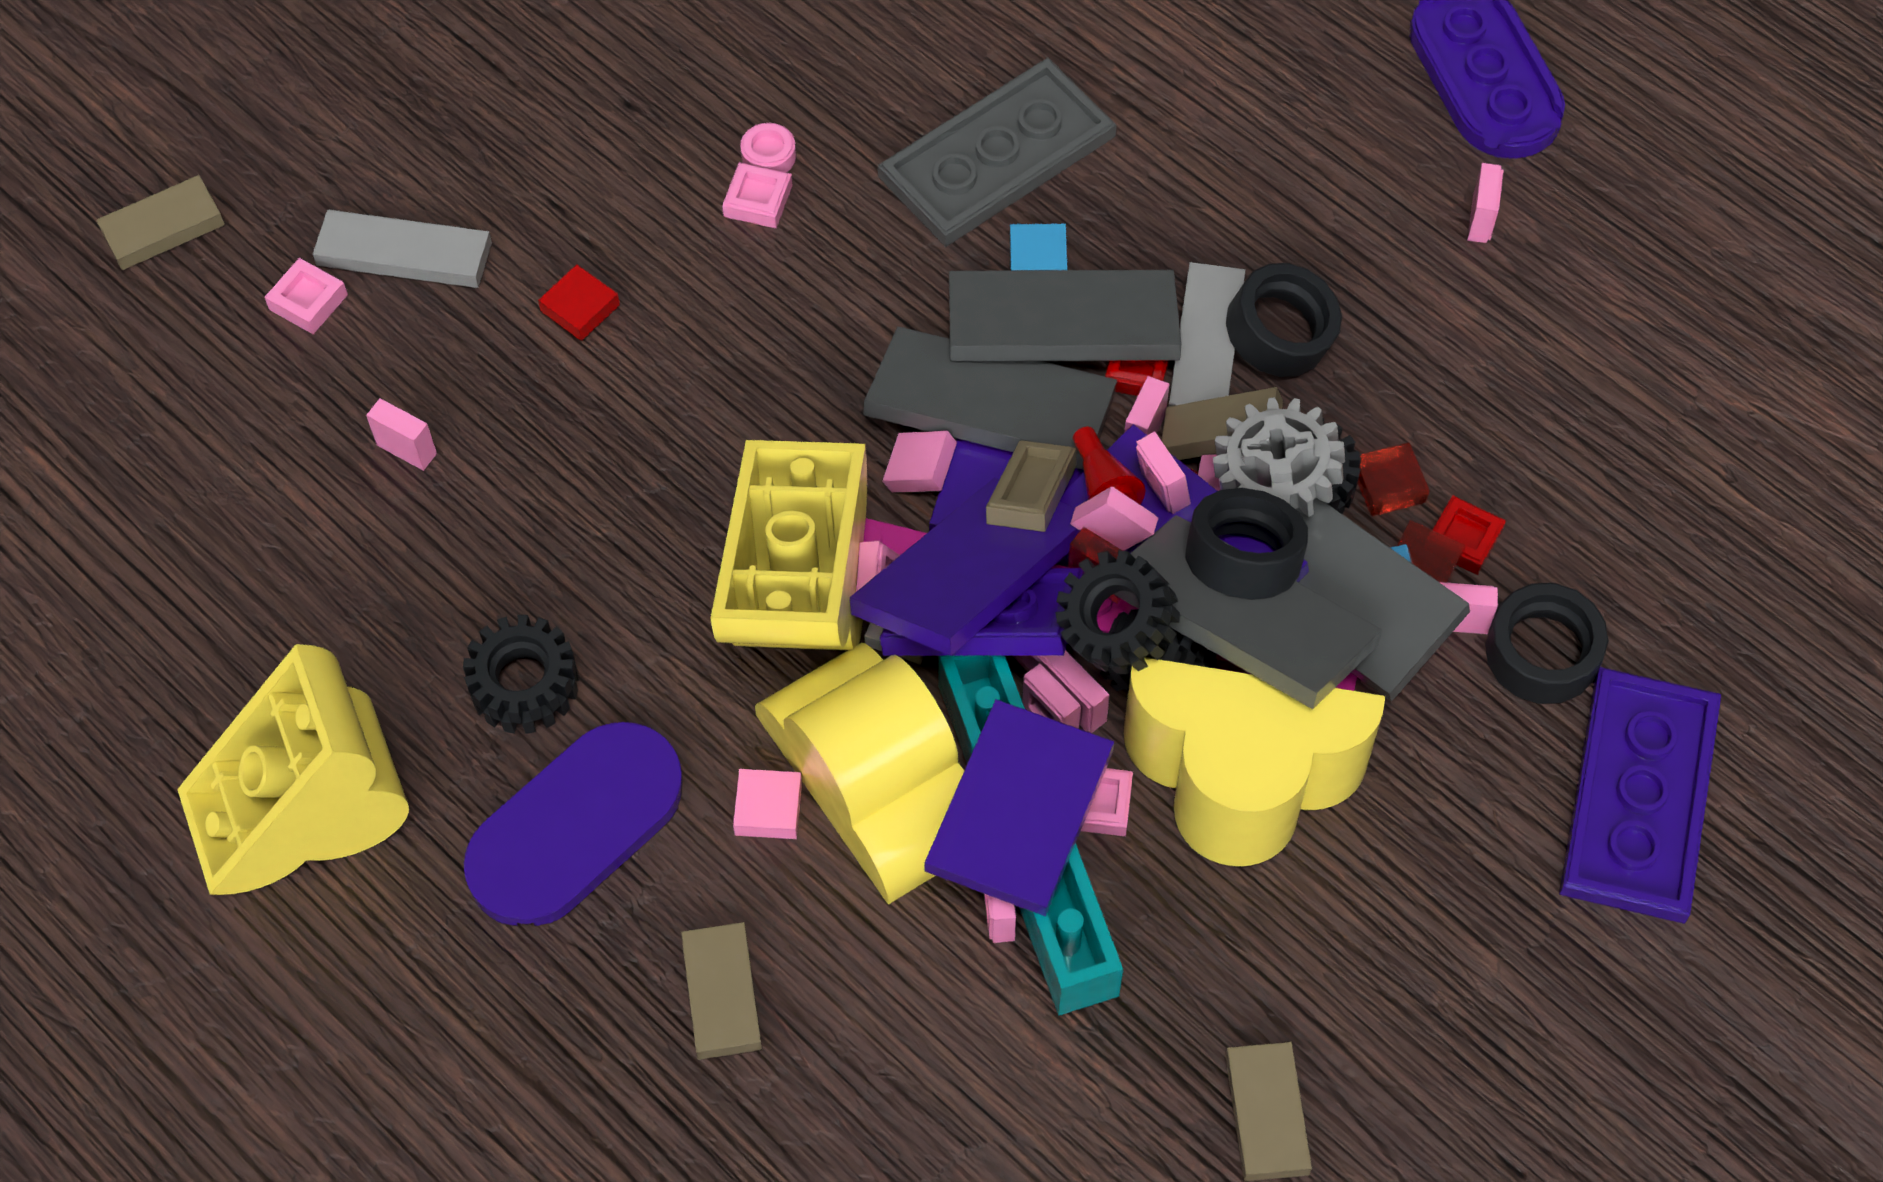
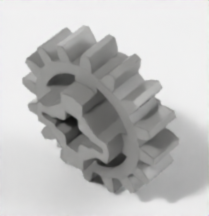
(1281, 454)

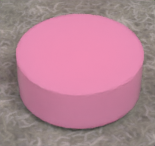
(769, 147)

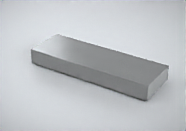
(402, 248)
(1205, 342)

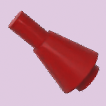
(1103, 469)

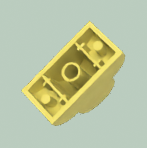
(793, 547)
(1244, 754)
(871, 759)
(293, 779)

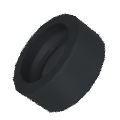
(1303, 291)
(1244, 572)
(1558, 604)

